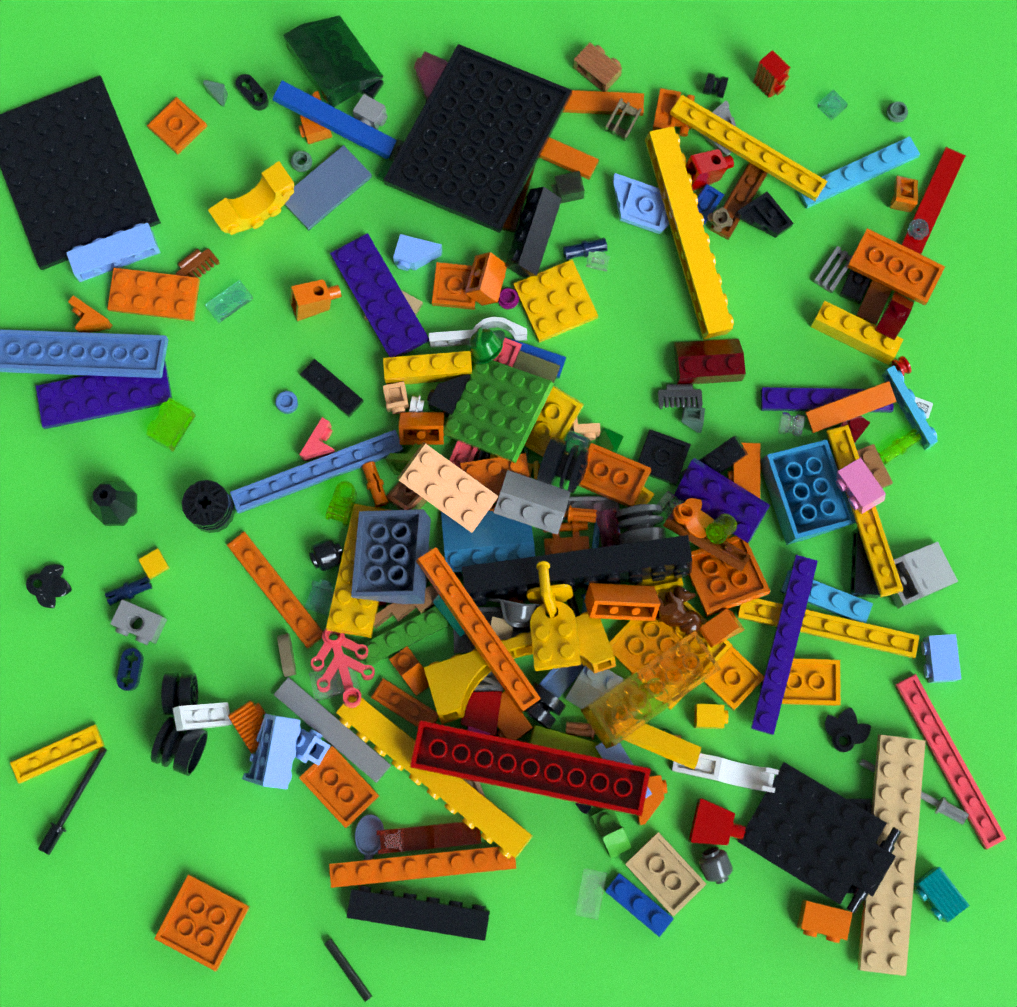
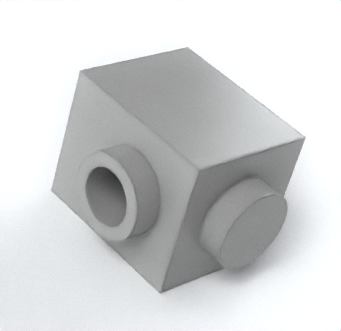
(370, 112)

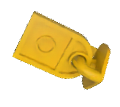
(556, 636)

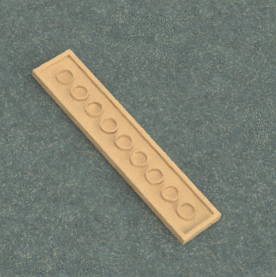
(896, 802)

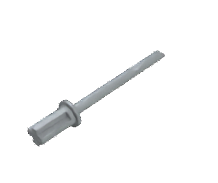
(941, 806)

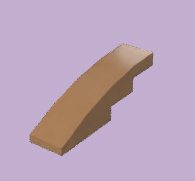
(400, 611)

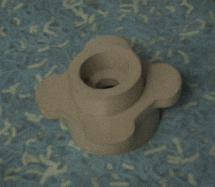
(724, 215)

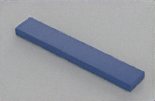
(334, 119)

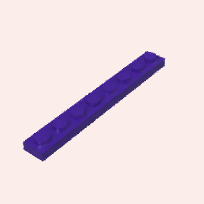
(784, 645)

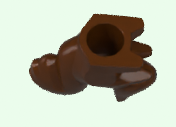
(674, 614)

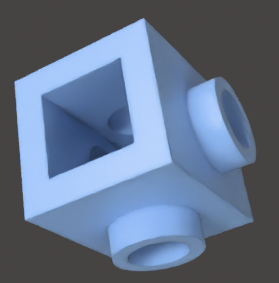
(310, 746)

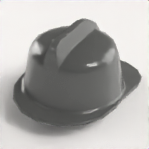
(515, 613)

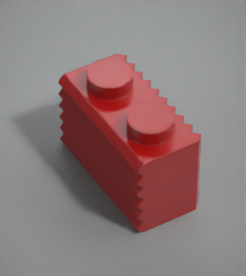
(772, 74)

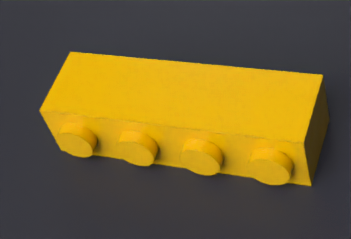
(855, 333)
(427, 367)

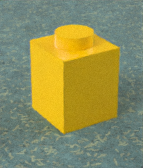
(710, 716)

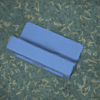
(560, 679)

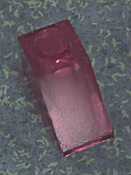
(428, 72)

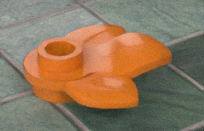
(692, 517)

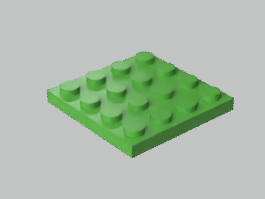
(498, 409)

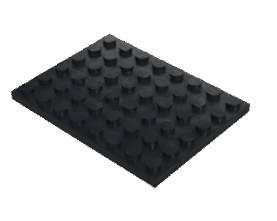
(478, 138)
(71, 171)

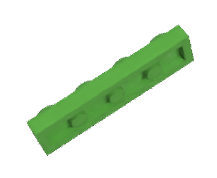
(404, 635)

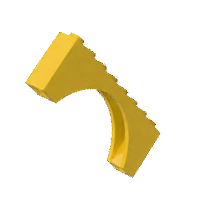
(457, 677)

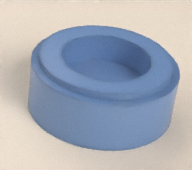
(286, 402)

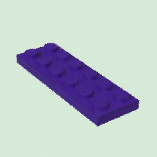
(379, 296)
(99, 397)

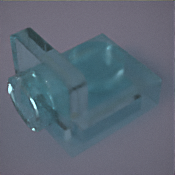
(320, 597)

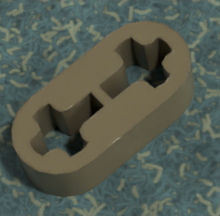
(286, 654)

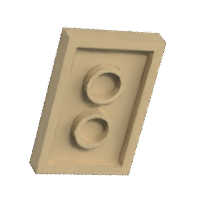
(665, 874)

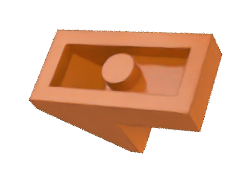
(905, 194)
(90, 319)
(410, 670)

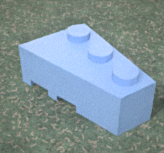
(275, 752)

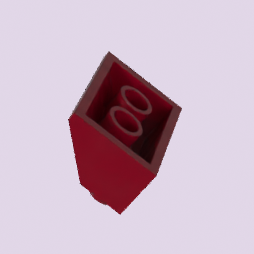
(709, 361)

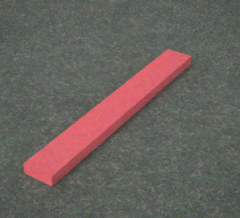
(950, 762)

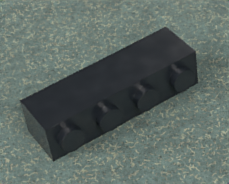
(533, 232)

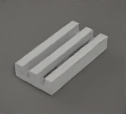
(843, 255)

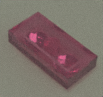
(608, 527)

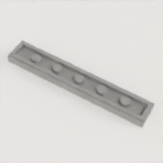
(332, 730)

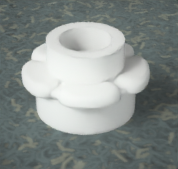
(416, 404)

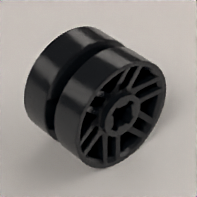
(178, 691)
(541, 709)

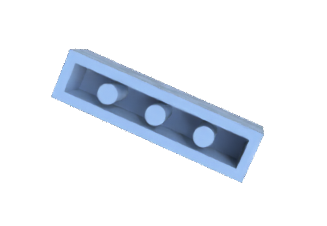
(113, 252)

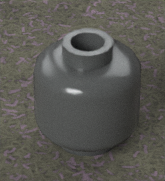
(715, 865)

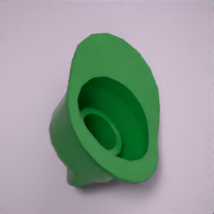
(486, 345)

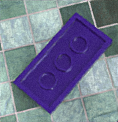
(722, 497)

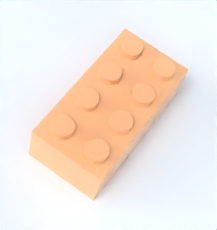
(447, 487)

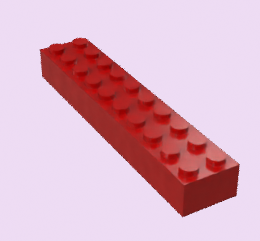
(530, 768)

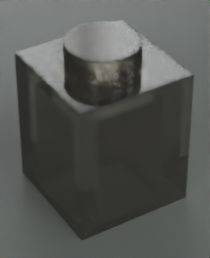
(568, 187)

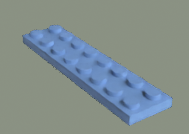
(82, 353)

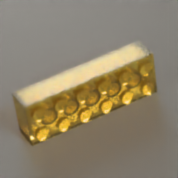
(650, 689)

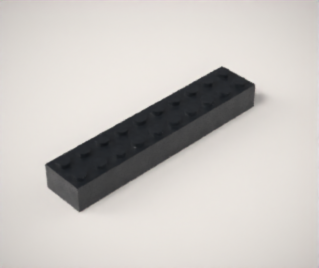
(578, 568)

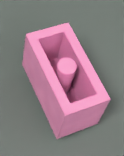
(860, 486)

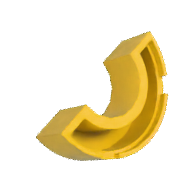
(257, 205)

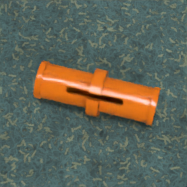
(375, 484)

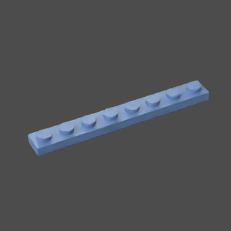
(315, 471)

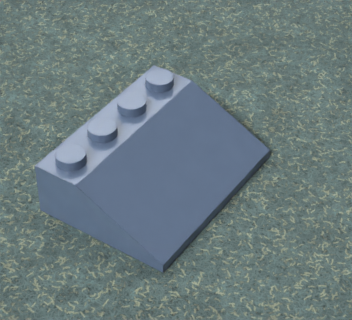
(387, 556)

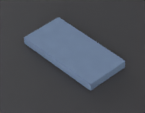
(327, 187)

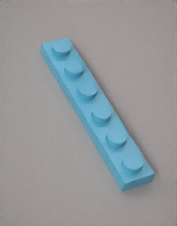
(865, 169)

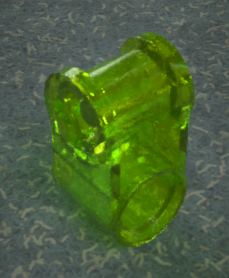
(341, 504)

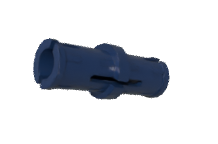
(583, 248)
(128, 590)

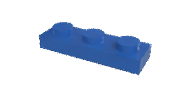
(639, 904)

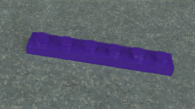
(805, 398)

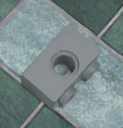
(126, 616)

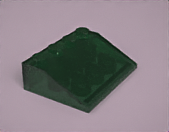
(332, 59)

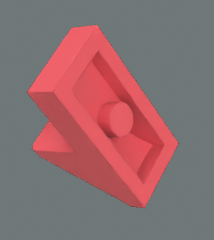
(315, 447)

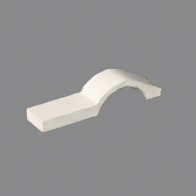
(462, 337)
(731, 772)

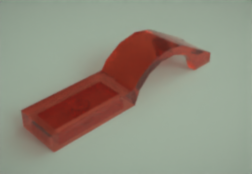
(427, 837)

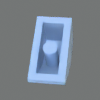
(415, 252)

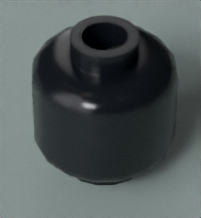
(325, 554)

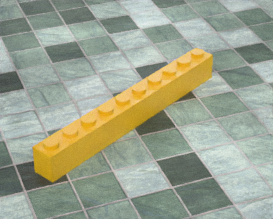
(688, 233)
(455, 791)

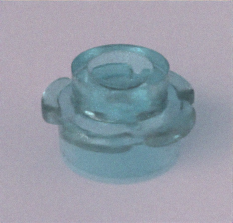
(922, 225)

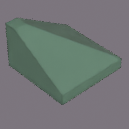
(216, 91)
(693, 418)

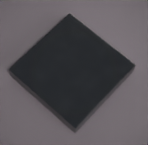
(664, 456)

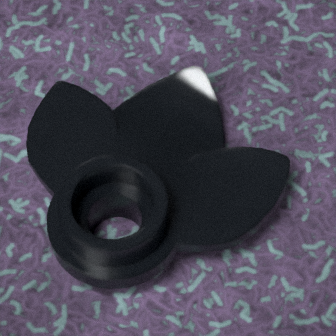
(52, 585)
(847, 727)

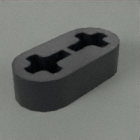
(248, 95)

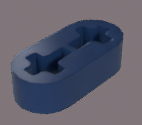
(124, 669)

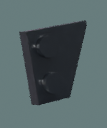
(765, 215)

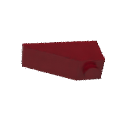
(895, 315)

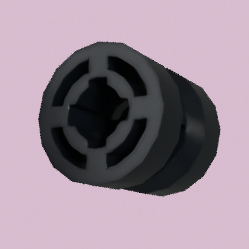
(720, 85)

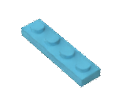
(906, 401)
(836, 601)

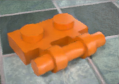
(663, 119)
(568, 544)

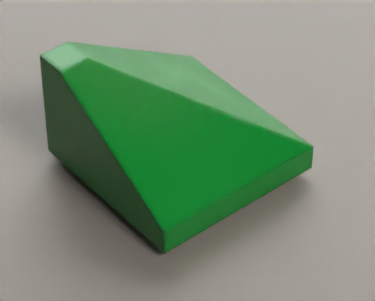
(609, 440)

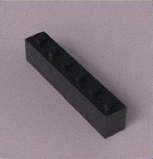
(418, 914)

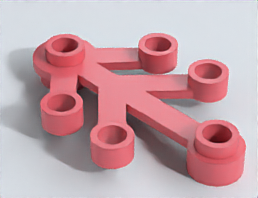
(341, 662)

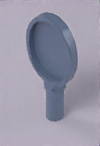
(366, 837)

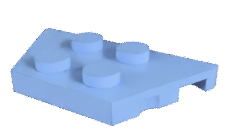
(640, 204)

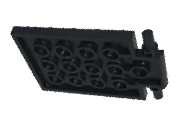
(820, 838)

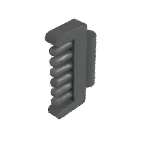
(678, 392)

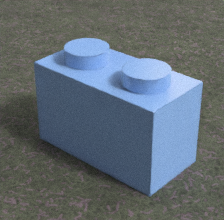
(941, 658)

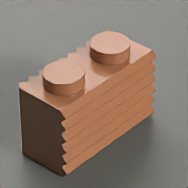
(597, 67)

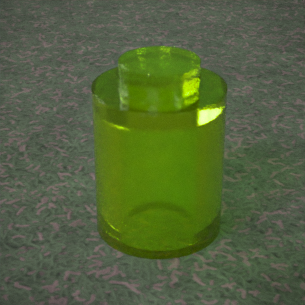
(721, 528)

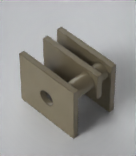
(626, 108)

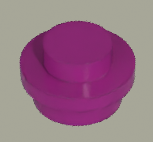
(508, 298)

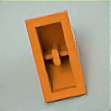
(721, 628)

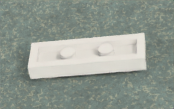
(202, 716)

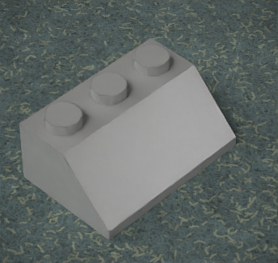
(532, 502)

